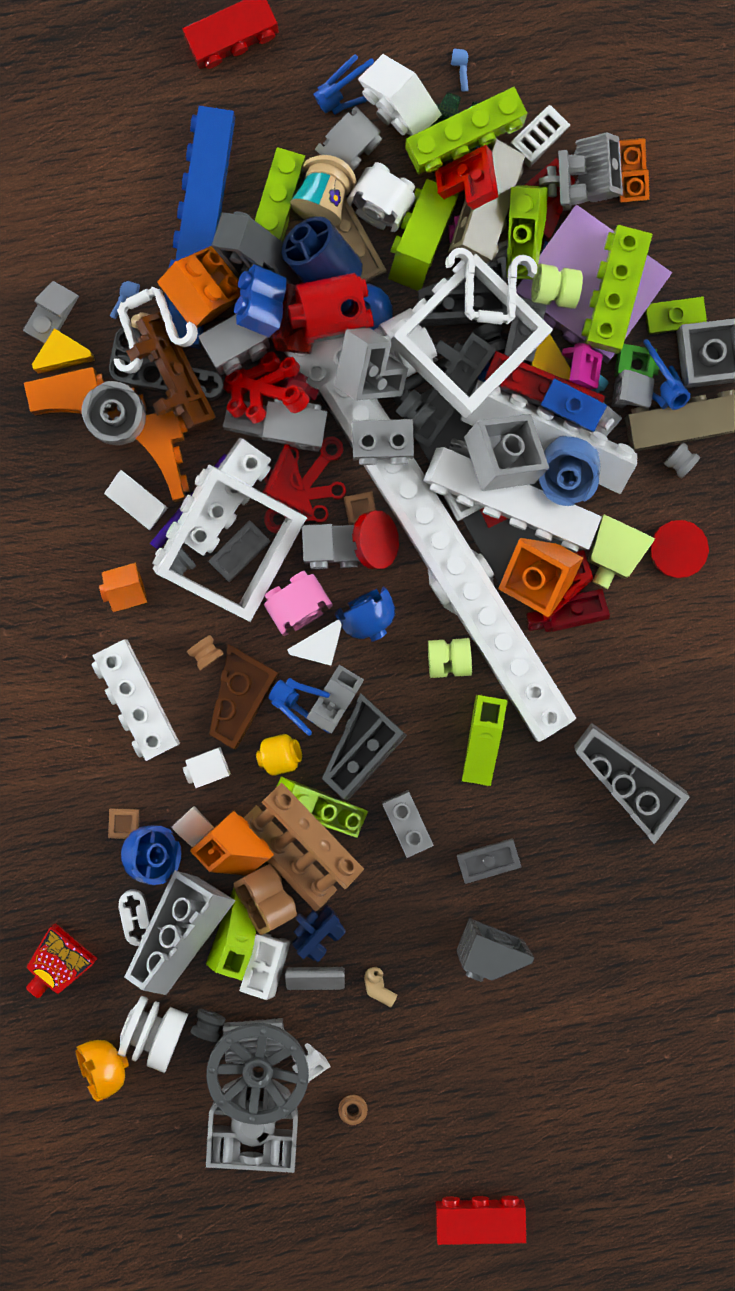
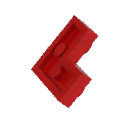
(470, 172)

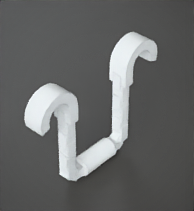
(137, 300)
(490, 316)

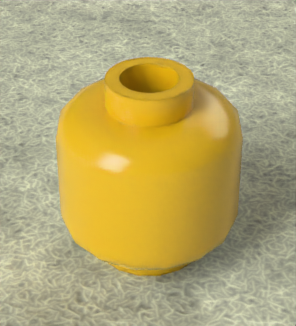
(279, 754)

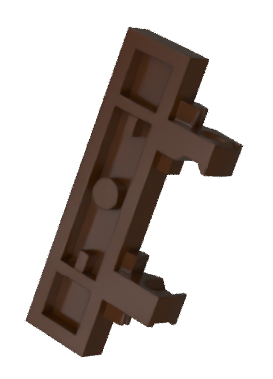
(184, 390)

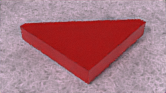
(286, 483)

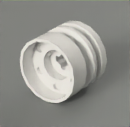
(152, 1034)

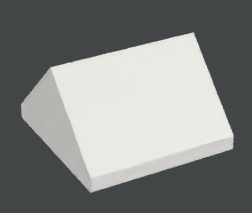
(320, 645)

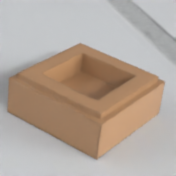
(357, 505)
(122, 822)

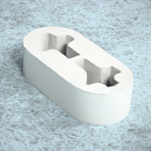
(127, 916)

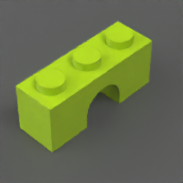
(279, 190)

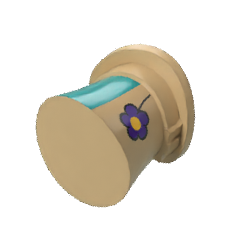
(324, 188)

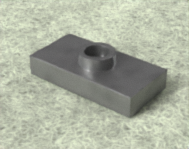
(239, 551)

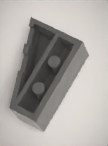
(245, 243)
(452, 308)
(362, 748)

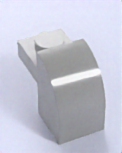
(342, 689)

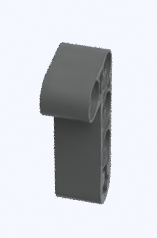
(137, 379)

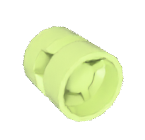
(557, 286)
(449, 658)

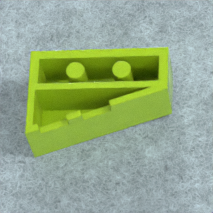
(421, 237)

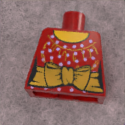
(57, 962)

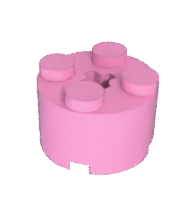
(296, 603)

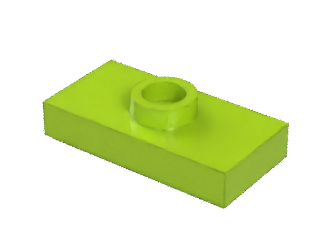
(670, 315)

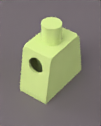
(616, 550)

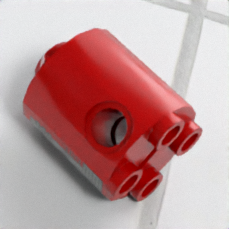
(320, 308)

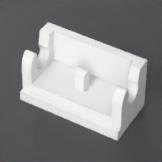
(265, 966)

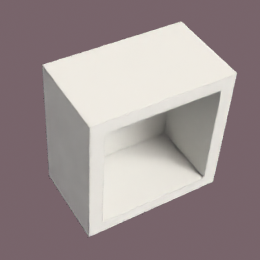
(398, 96)

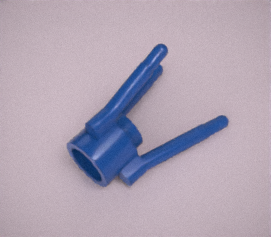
(329, 92)
(672, 390)
(285, 697)

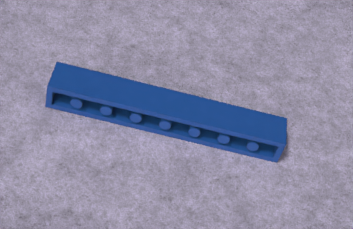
(204, 191)

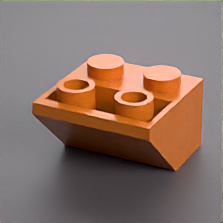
(200, 286)
(232, 848)

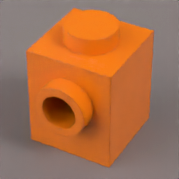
(123, 587)

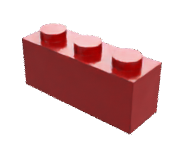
(230, 32)
(480, 1220)

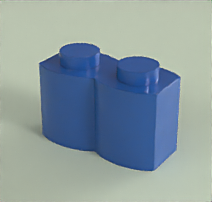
(260, 300)

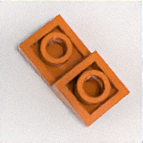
(634, 171)

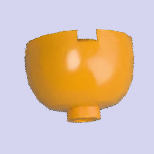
(101, 1067)

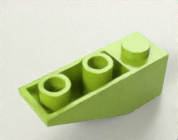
(526, 224)
(484, 739)
(328, 809)
(233, 942)

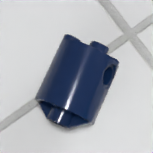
(319, 251)

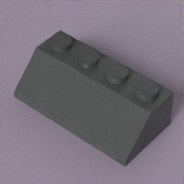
(491, 952)

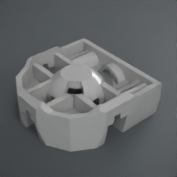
(251, 1135)

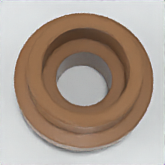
(356, 1118)

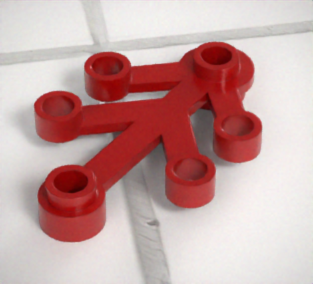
(243, 380)
(308, 480)

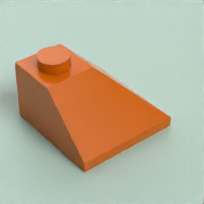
(540, 574)

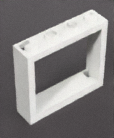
(432, 373)
(270, 564)

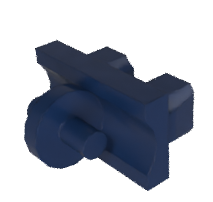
(313, 930)

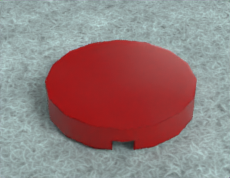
(375, 539)
(679, 549)

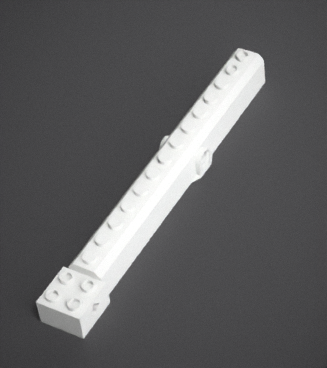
(455, 571)

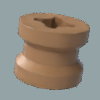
(205, 652)

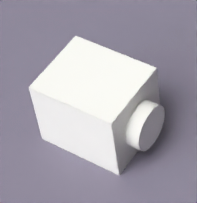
(206, 768)

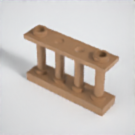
(289, 860)

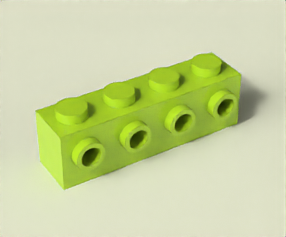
(466, 130)
(617, 289)

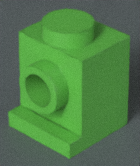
(630, 353)

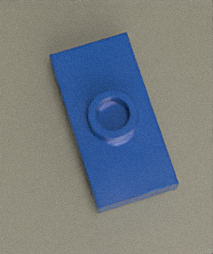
(573, 405)

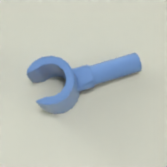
(460, 58)
(127, 290)

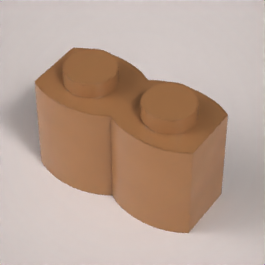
(265, 899)

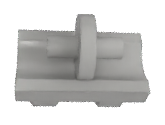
(569, 193)

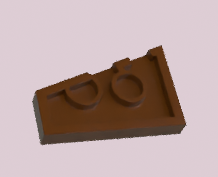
(241, 694)

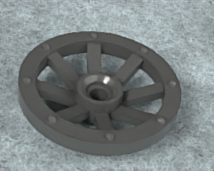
(257, 1079)

